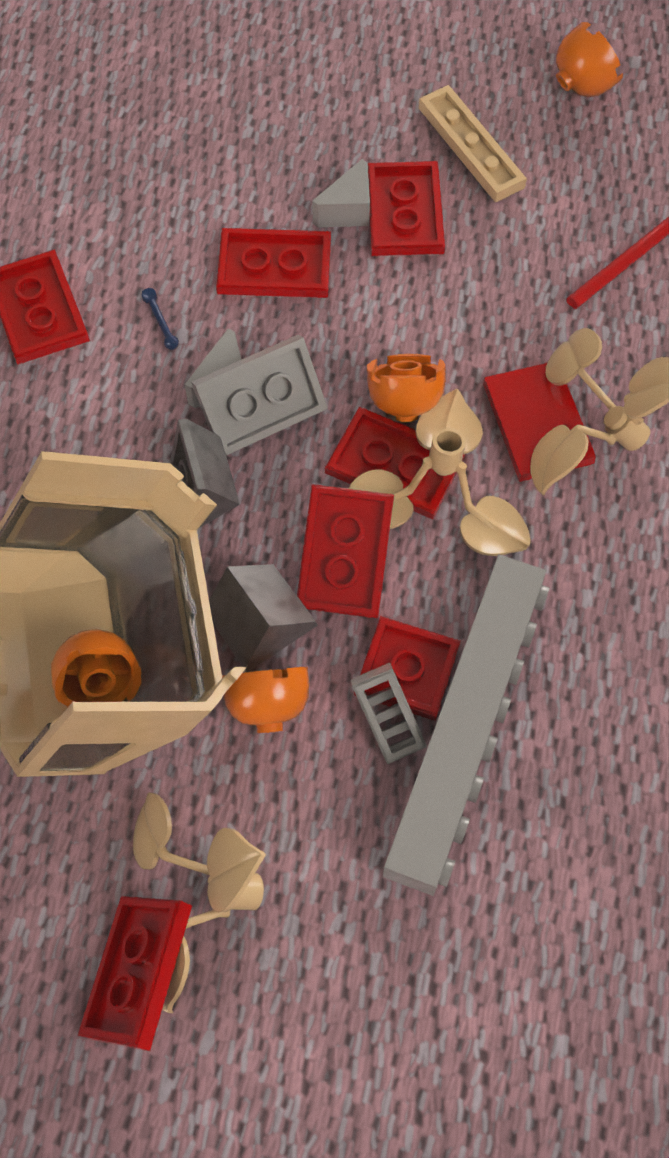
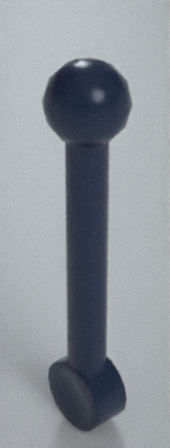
(149, 296)

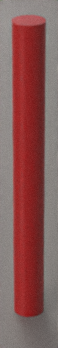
(618, 265)

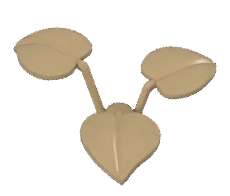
(449, 433)
(565, 448)
(231, 871)

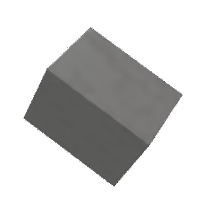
(205, 467)
(257, 613)

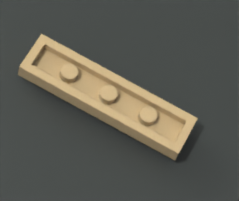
(472, 143)

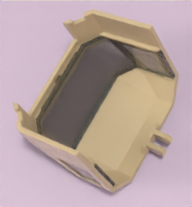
(117, 554)

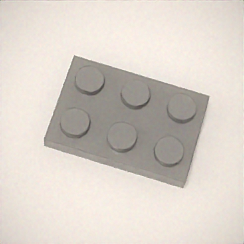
(260, 394)

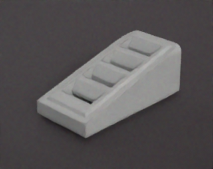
(404, 747)

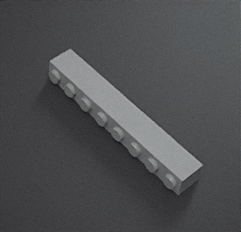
(464, 727)

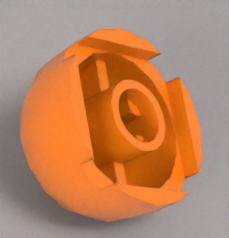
(587, 62)
(406, 385)
(95, 669)
(268, 697)

